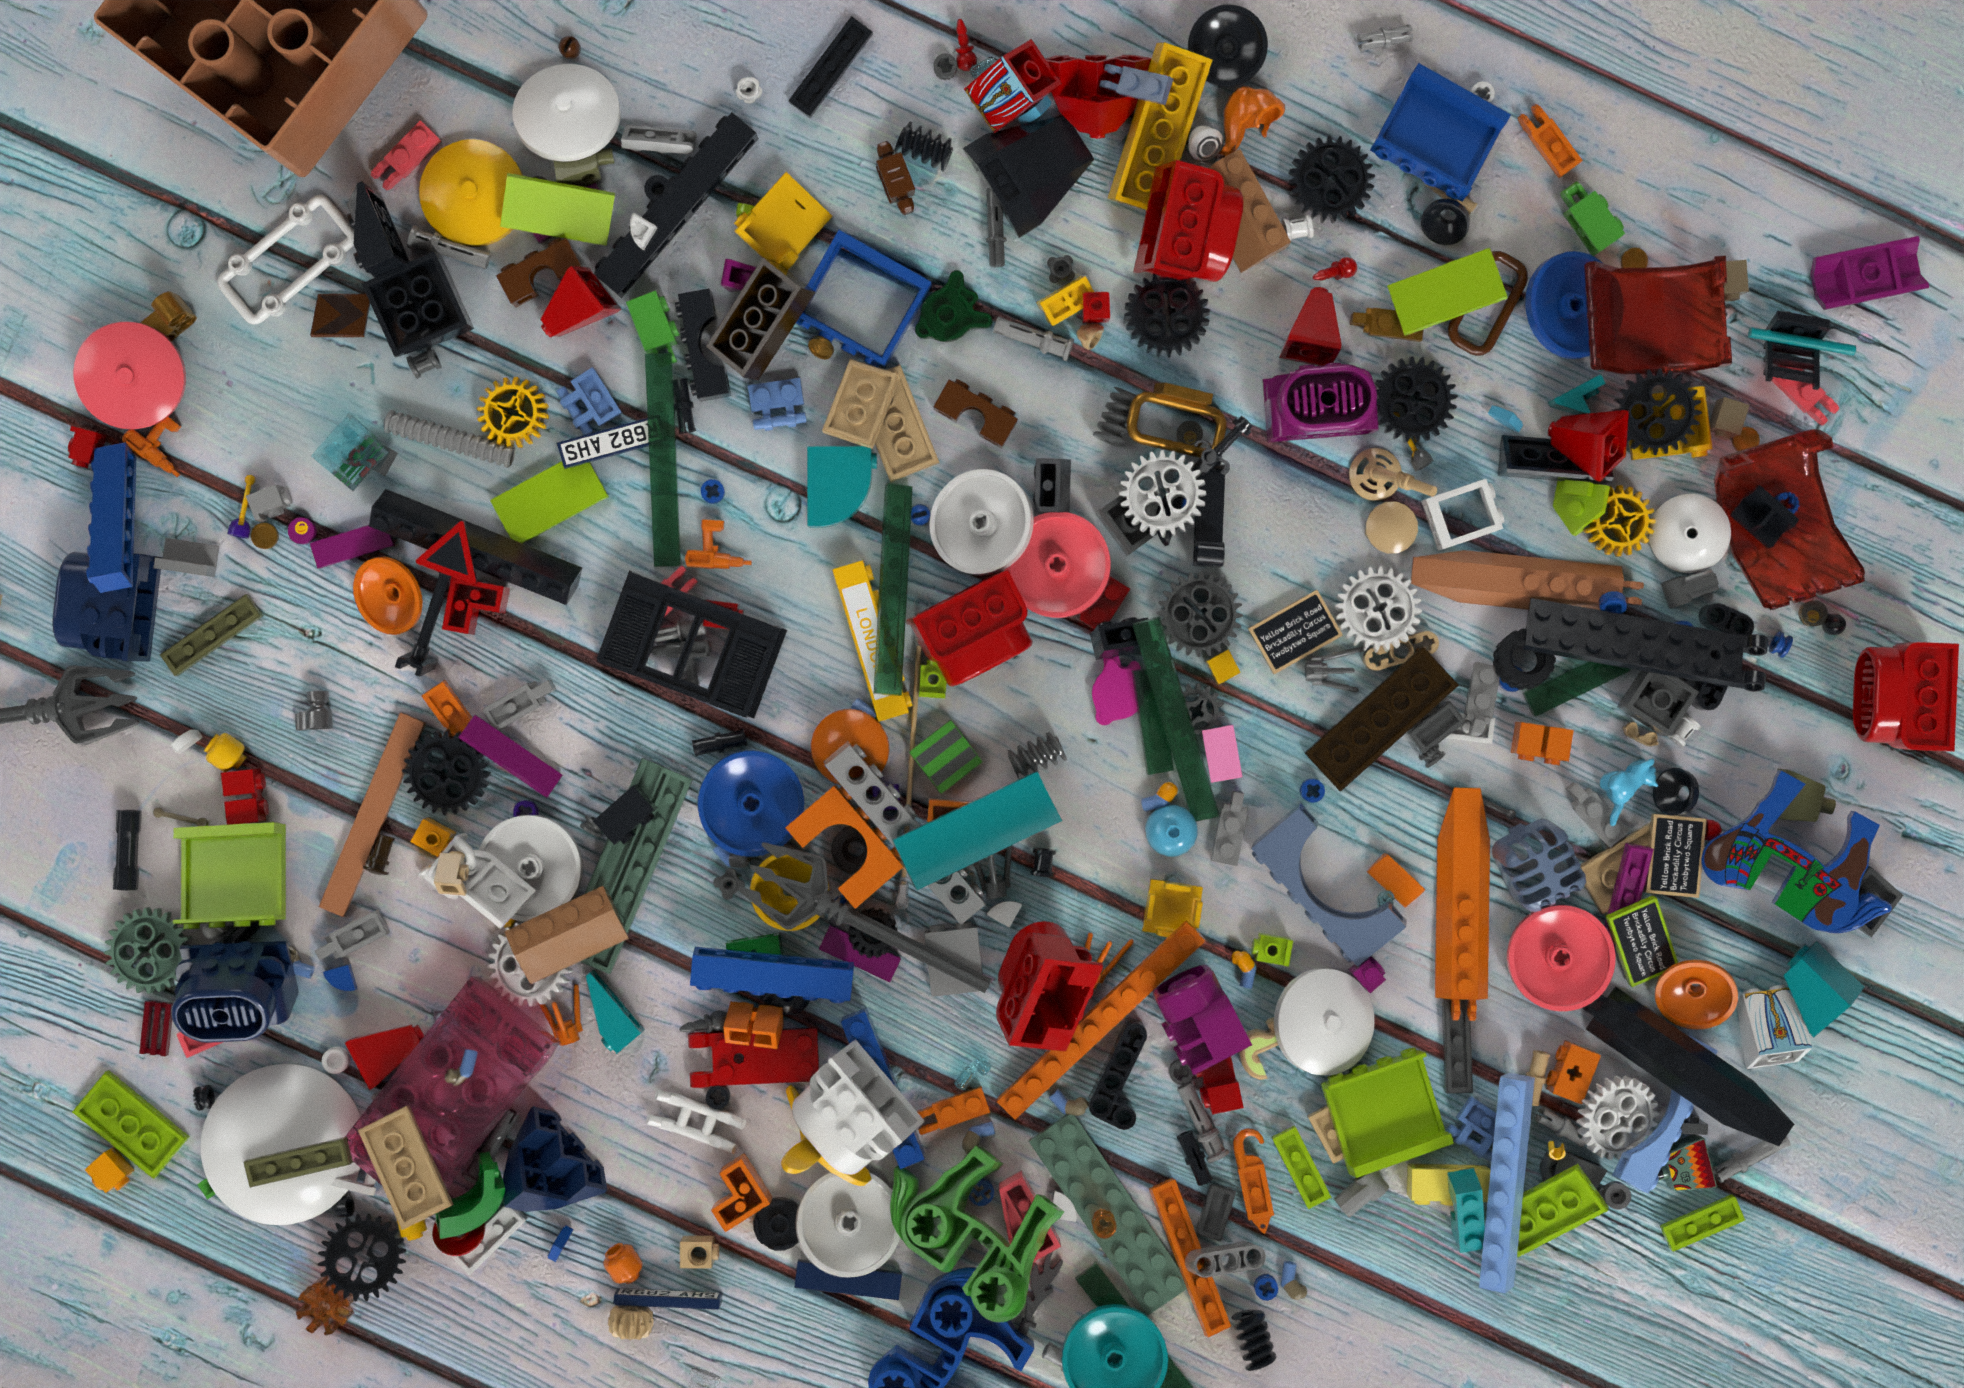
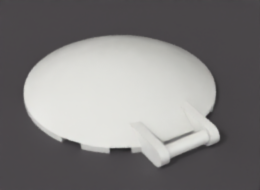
(272, 1113)

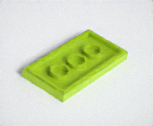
(557, 209)
(1447, 291)
(548, 500)
(130, 1124)
(1557, 1208)

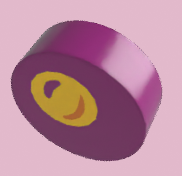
(302, 531)

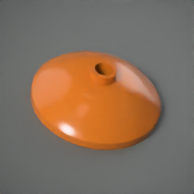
(387, 595)
(854, 727)
(1698, 1005)

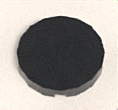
(777, 1224)

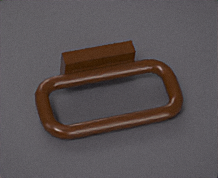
(1486, 347)

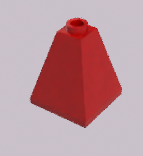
(577, 303)
(1315, 332)
(1592, 440)
(383, 1051)

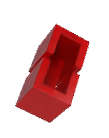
(245, 810)

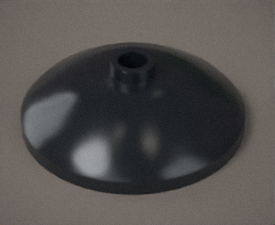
(1235, 27)

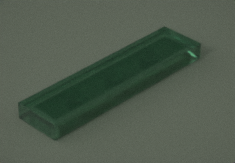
(1570, 685)
(1153, 735)

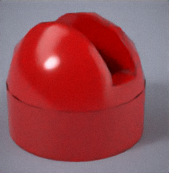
(1713, 829)

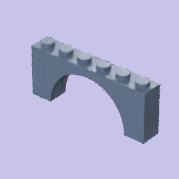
(1354, 932)

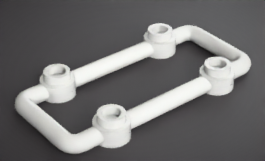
(241, 264)

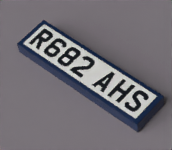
(604, 443)
(668, 1298)

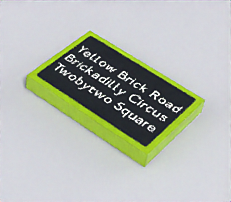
(1641, 940)

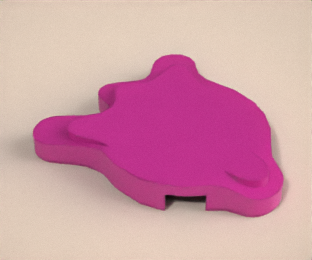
(1114, 691)

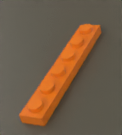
(1182, 1241)

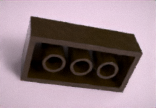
(760, 319)

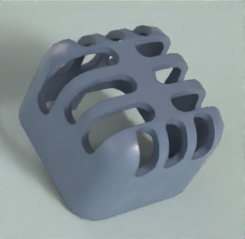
(1553, 882)

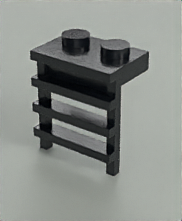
(1798, 325)

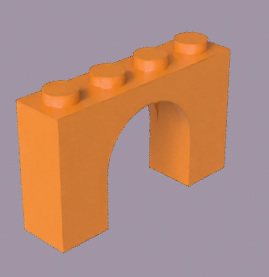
(881, 860)

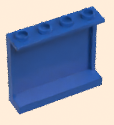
(1439, 132)

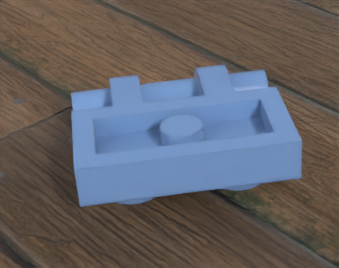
(773, 396)
(596, 398)
(1477, 1118)

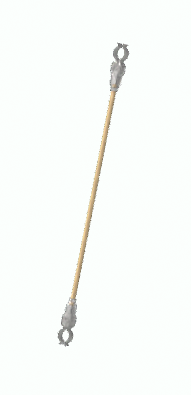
(902, 898)

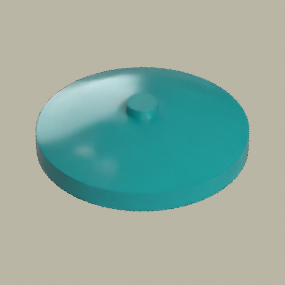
(1114, 1350)

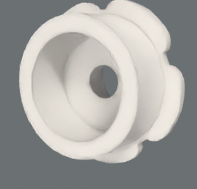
(746, 83)

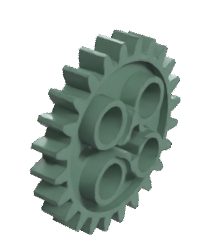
(132, 933)

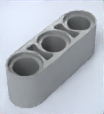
(1236, 1263)

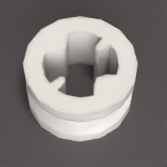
(1484, 86)

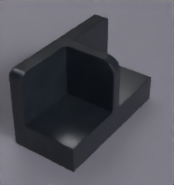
(1763, 516)

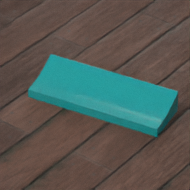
(976, 830)

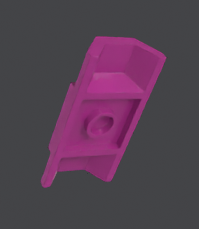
(1867, 273)

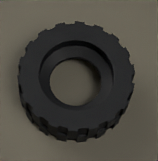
(1510, 674)

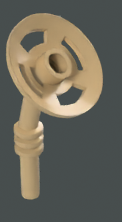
(1378, 474)

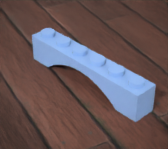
(1641, 1164)

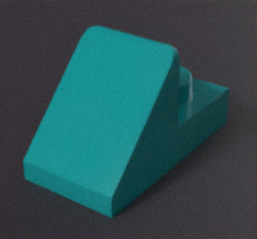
(1573, 399)

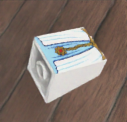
(1771, 1027)

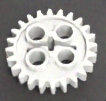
(1185, 487)
(1400, 599)
(516, 983)
(1617, 1116)

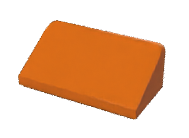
(1395, 879)

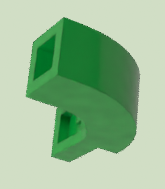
(475, 1205)

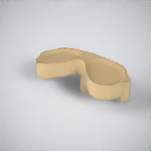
(1648, 739)

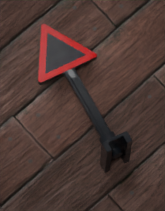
(451, 558)

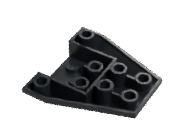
(1030, 168)

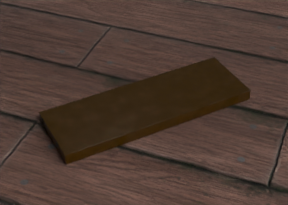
(1381, 718)

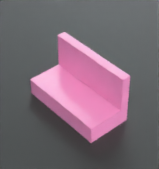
(1222, 753)

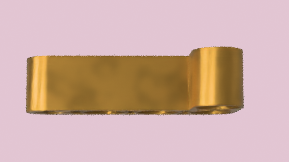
(170, 315)

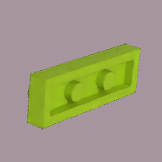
(1301, 1167)
(1702, 1222)

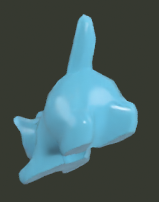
(1622, 785)

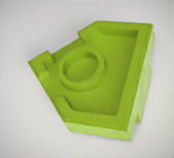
(1579, 503)

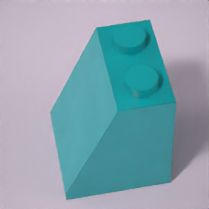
(1820, 986)

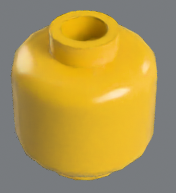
(225, 752)

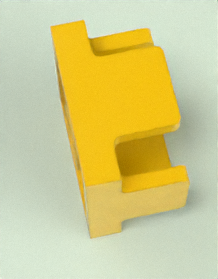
(1170, 906)

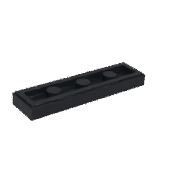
(830, 67)

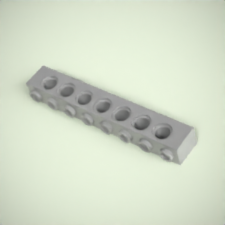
(839, 764)

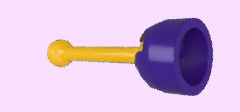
(240, 527)

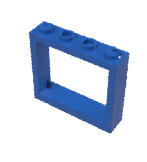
(882, 262)

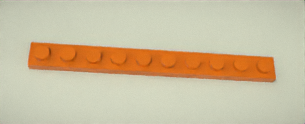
(1102, 1018)

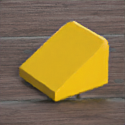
(1222, 667)

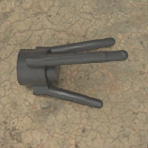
(1316, 670)
(995, 885)

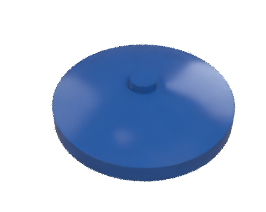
(1558, 304)
(749, 802)

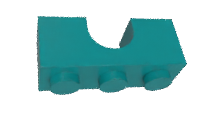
(1468, 1212)

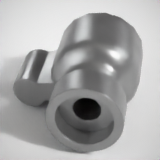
(318, 714)

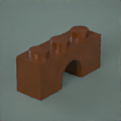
(519, 278)
(957, 399)

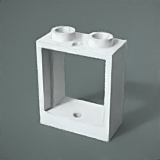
(1438, 525)

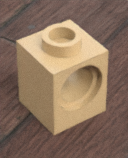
(690, 1260)

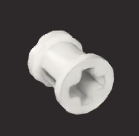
(1298, 228)
(1684, 730)

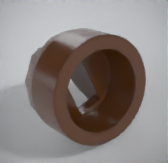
(573, 50)

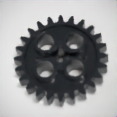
(1346, 162)
(1143, 315)
(1417, 375)
(1671, 429)
(440, 795)
(339, 1248)

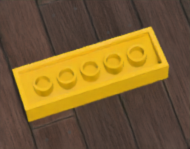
(1159, 130)

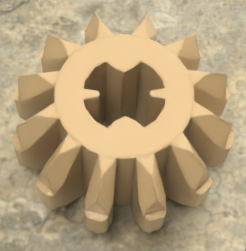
(630, 1322)

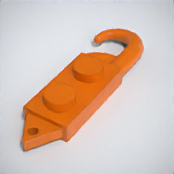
(1253, 1181)

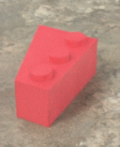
(1016, 1200)

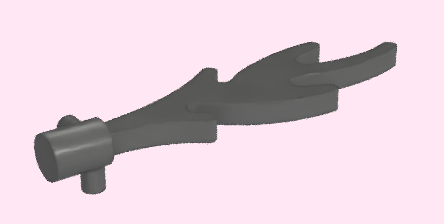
(1038, 1283)

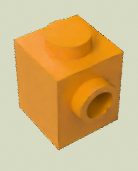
(433, 836)
(110, 1171)

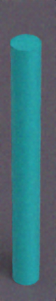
(1802, 341)

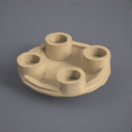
(1391, 527)

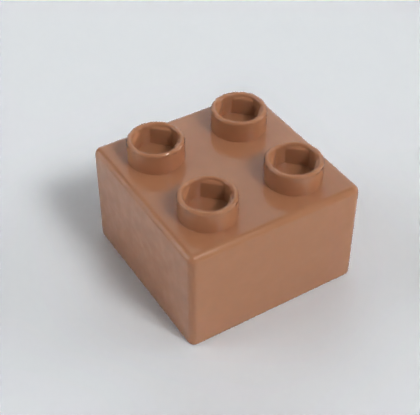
(271, 67)

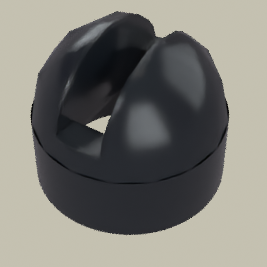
(1834, 630)
(344, 1207)

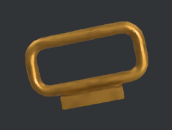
(1178, 398)

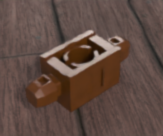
(895, 178)

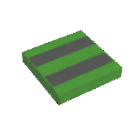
(945, 756)

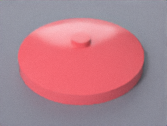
(129, 375)
(1062, 566)
(1561, 958)

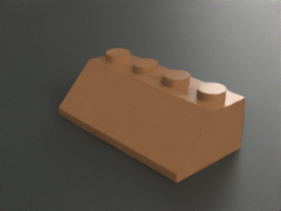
(1260, 229)
(566, 934)

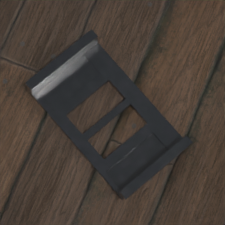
(742, 665)

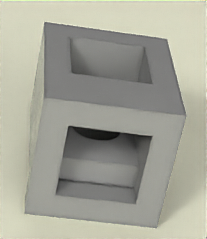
(269, 502)

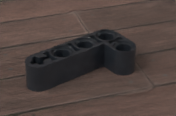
(1208, 528)
(1725, 623)
(1122, 1071)

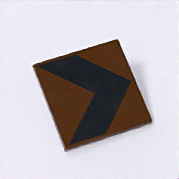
(340, 315)

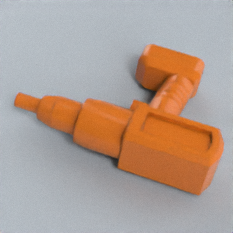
(148, 446)
(709, 557)

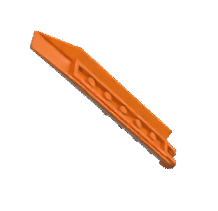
(1463, 903)

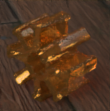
(329, 1316)

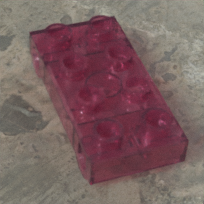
(461, 1116)

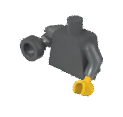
(1557, 1160)

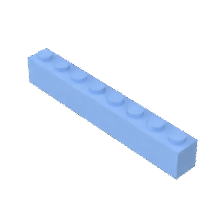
(1506, 1182)

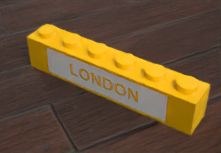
(862, 613)

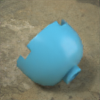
(1171, 830)

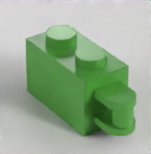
(1591, 218)
(653, 323)

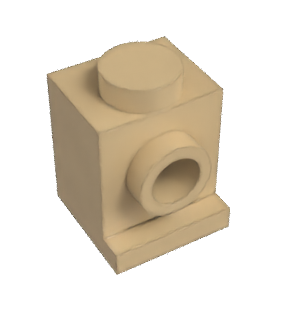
(451, 873)

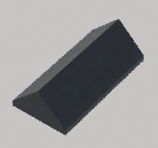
(1539, 460)

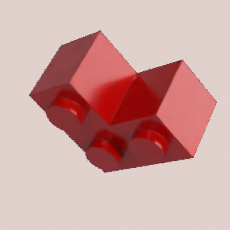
(466, 600)
(1220, 1088)

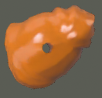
(1246, 110)

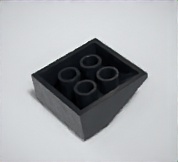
(375, 234)
(417, 305)

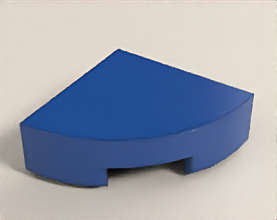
(341, 978)
(560, 1243)

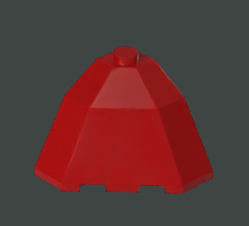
(1083, 101)

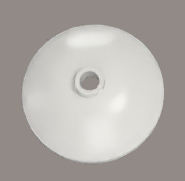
(1670, 536)

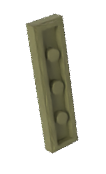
(211, 635)
(298, 1162)

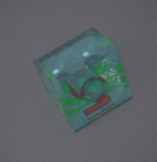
(350, 452)

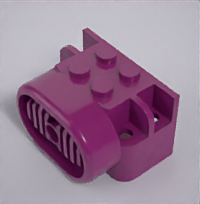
(1296, 407)
(1200, 1018)

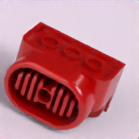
(1189, 223)
(974, 628)
(1907, 695)
(1044, 987)

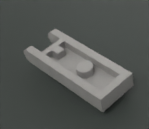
(658, 139)

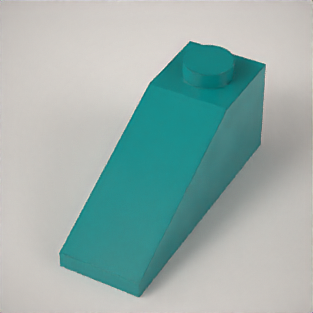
(613, 1018)

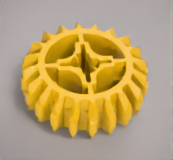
(492, 403)
(1622, 530)

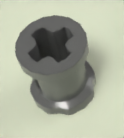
(424, 362)

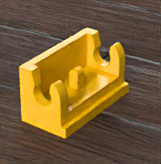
(1065, 300)

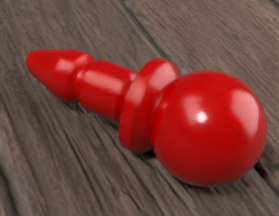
(966, 57)
(1339, 269)

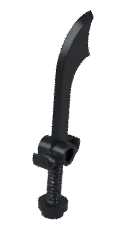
(1209, 459)

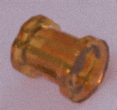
(1098, 1229)

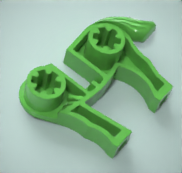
(941, 1231)

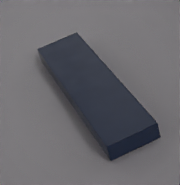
(877, 1284)

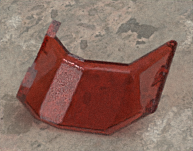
(1657, 317)
(1811, 554)

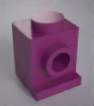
(1368, 974)

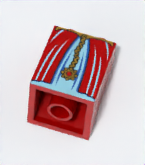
(1012, 85)

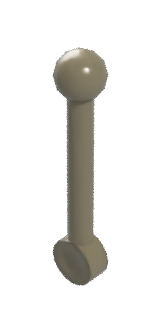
(158, 812)

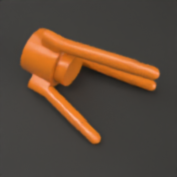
(1102, 976)
(565, 1030)

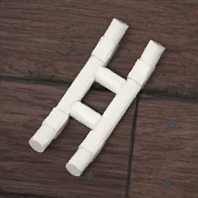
(704, 1135)

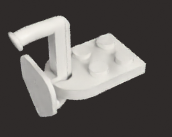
(490, 884)

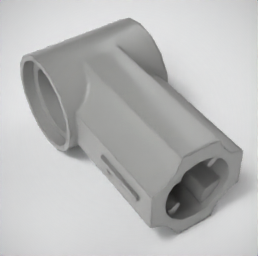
(1361, 1192)

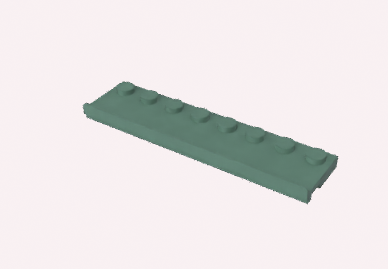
(630, 866)

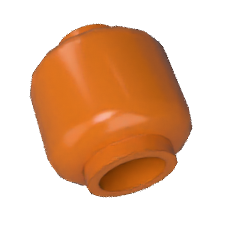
(622, 1263)

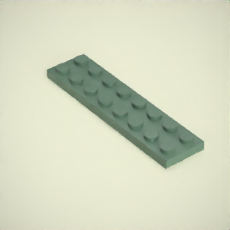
(1093, 1186)

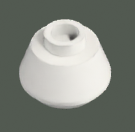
(1204, 143)

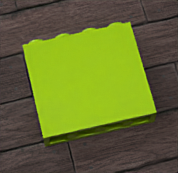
(232, 874)
(1385, 1113)

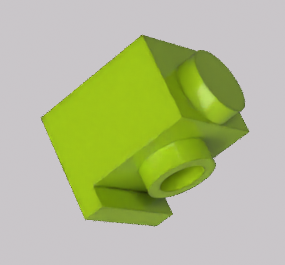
(932, 690)
(1264, 941)

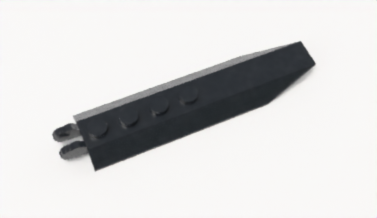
(1687, 1067)

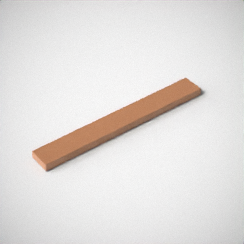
(371, 815)

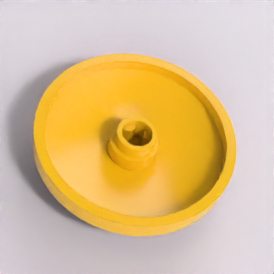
(466, 191)

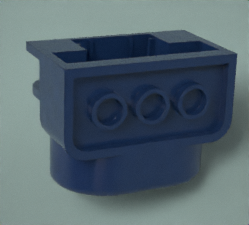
(110, 622)
(233, 990)

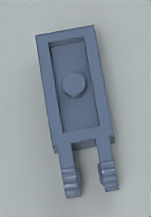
(1139, 84)

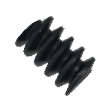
(925, 146)
(1256, 1339)

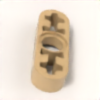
(1383, 663)

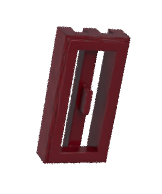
(146, 1028)

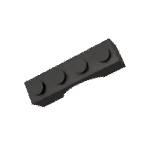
(698, 312)

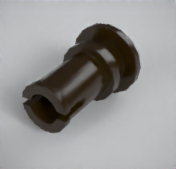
(380, 855)

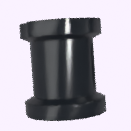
(1043, 862)

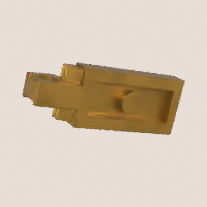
(1383, 324)

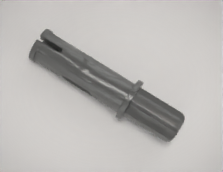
(995, 231)

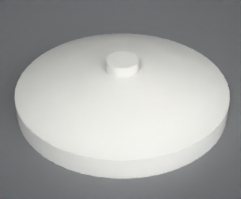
(566, 112)
(981, 522)
(540, 855)
(1324, 1021)
(846, 1225)

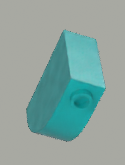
(837, 483)

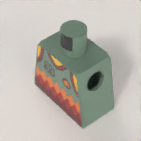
(1688, 1165)

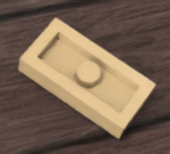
(1325, 1130)

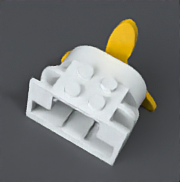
(848, 1117)

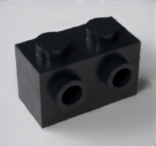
(1052, 485)
(1115, 638)
(625, 815)

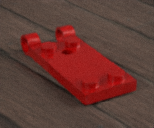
(791, 1062)

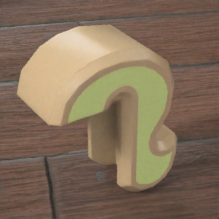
(1261, 1042)

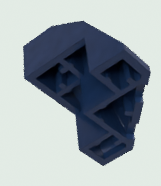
(549, 1166)

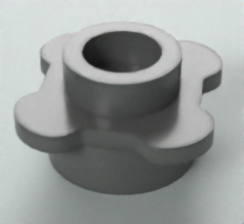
(1055, 263)
(721, 883)

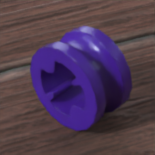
(526, 803)

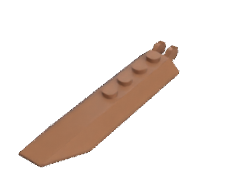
(1515, 579)

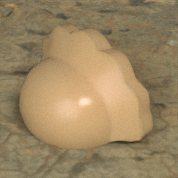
(1090, 335)

